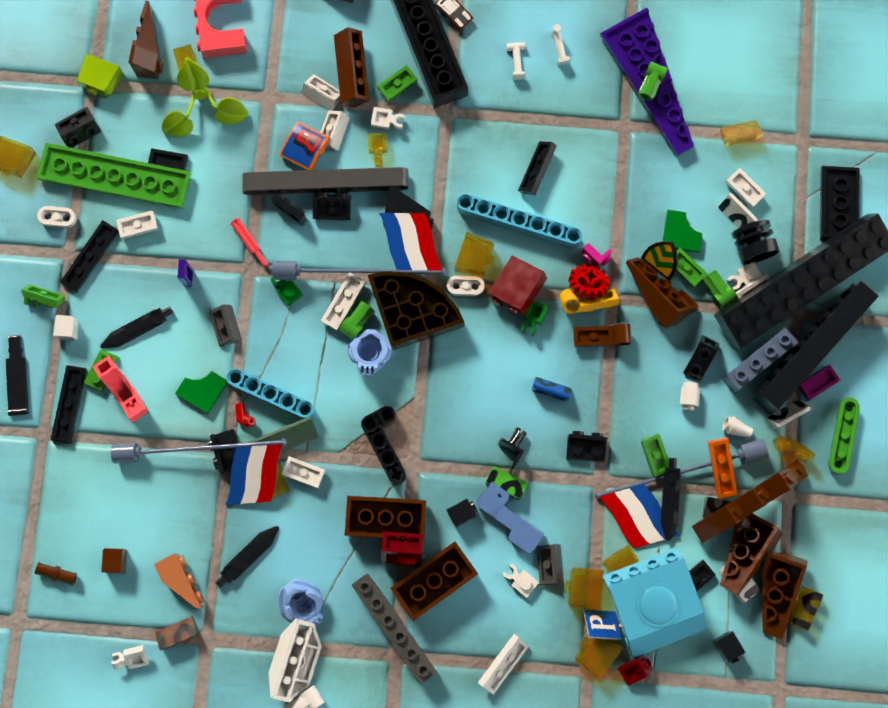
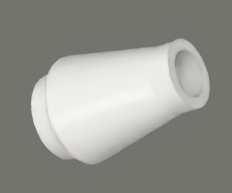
(736, 427)

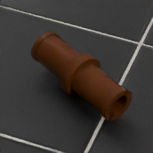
(55, 573)

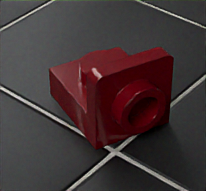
(636, 669)

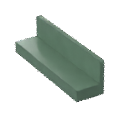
(294, 434)

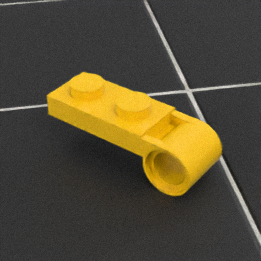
(583, 305)

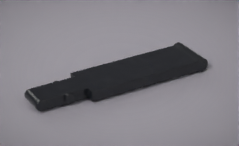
(16, 378)

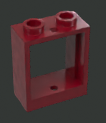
(399, 552)

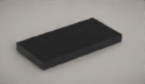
(838, 199)

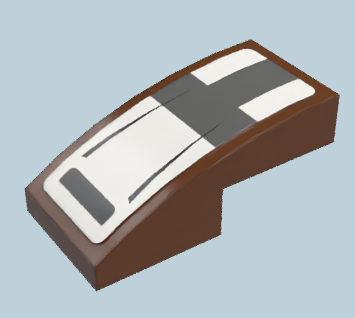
(454, 12)

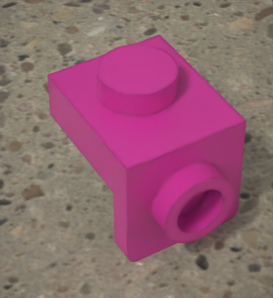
(592, 255)

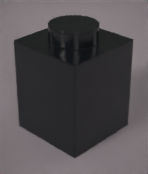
(462, 512)
(729, 647)

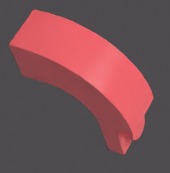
(121, 388)

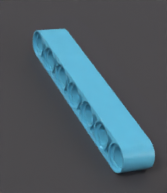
(525, 228)

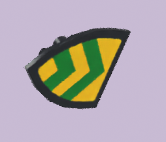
(662, 258)

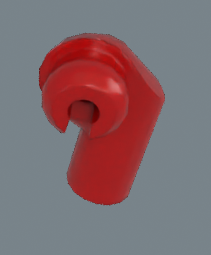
(242, 418)

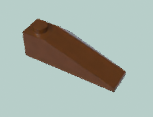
(145, 51)
(663, 300)
(748, 551)
(780, 585)

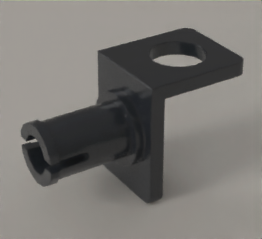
(513, 445)

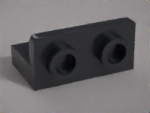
(77, 127)
(332, 206)
(586, 446)
(224, 456)

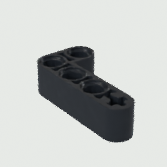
(385, 449)

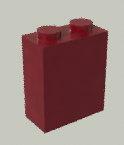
(517, 286)

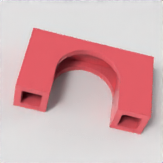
(213, 41)

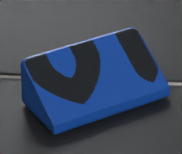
(551, 389)

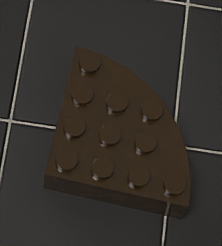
(413, 308)

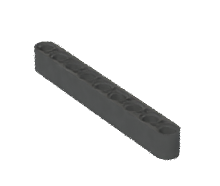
(324, 180)

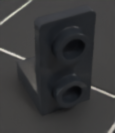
(701, 358)

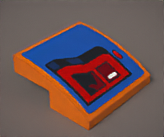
(304, 146)

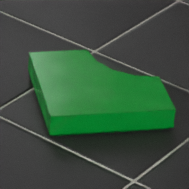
(680, 232)
(202, 392)

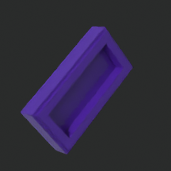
(185, 273)

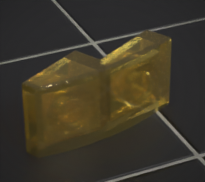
(786, 445)

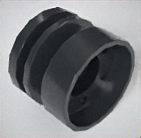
(755, 240)

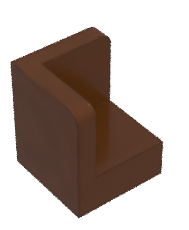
(114, 560)

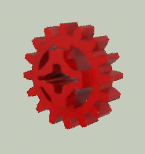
(589, 281)

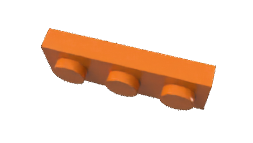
(722, 468)

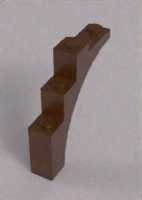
(750, 501)

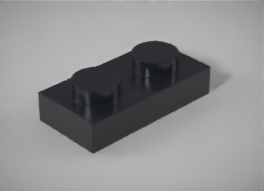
(283, 204)

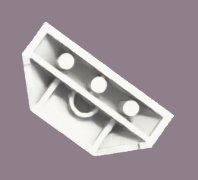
(294, 660)

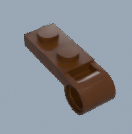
(602, 336)

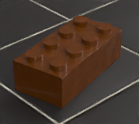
(374, 515)
(434, 581)

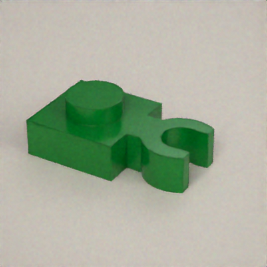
(288, 291)
(534, 315)

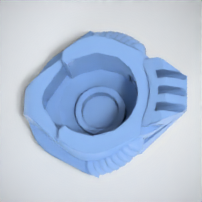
(369, 351)
(300, 601)

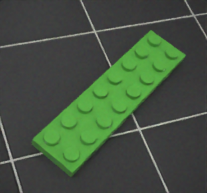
(114, 175)

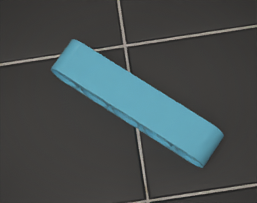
(262, 390)

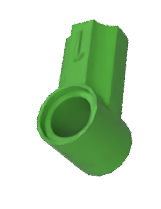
(653, 78)
(721, 293)
(355, 323)

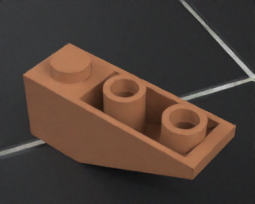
(174, 575)

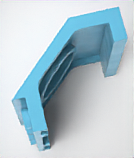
(656, 602)

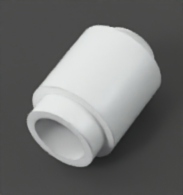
(689, 396)

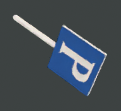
(602, 624)

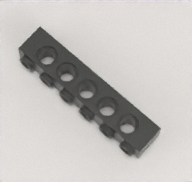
(394, 628)

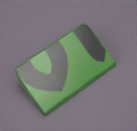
(508, 482)

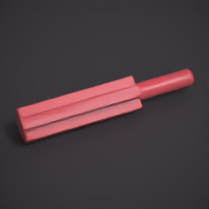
(248, 240)

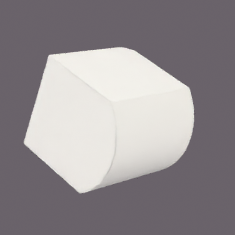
(65, 327)

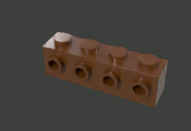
(351, 67)

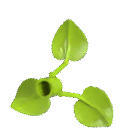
(195, 78)

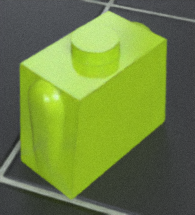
(99, 76)

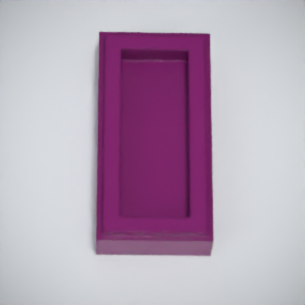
(819, 382)

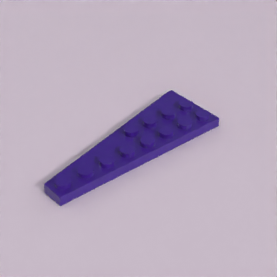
(634, 47)

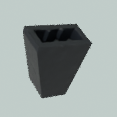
(400, 203)

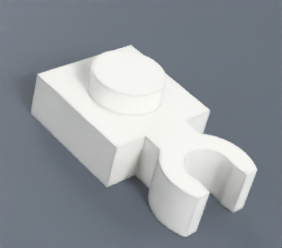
(383, 118)
(745, 275)
(522, 582)

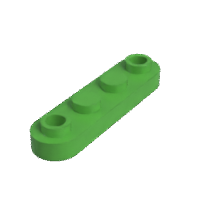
(843, 435)

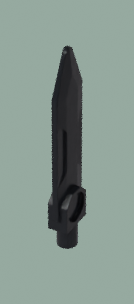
(136, 328)
(670, 498)
(247, 556)

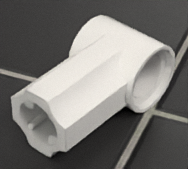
(308, 699)

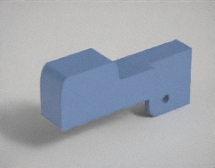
(522, 532)

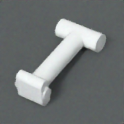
(516, 47)
(563, 59)

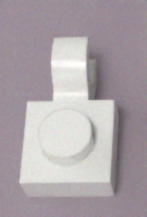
(132, 657)

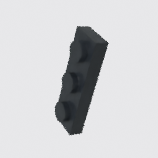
(537, 168)

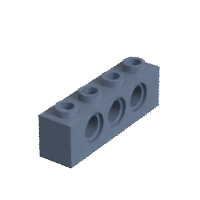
(760, 360)

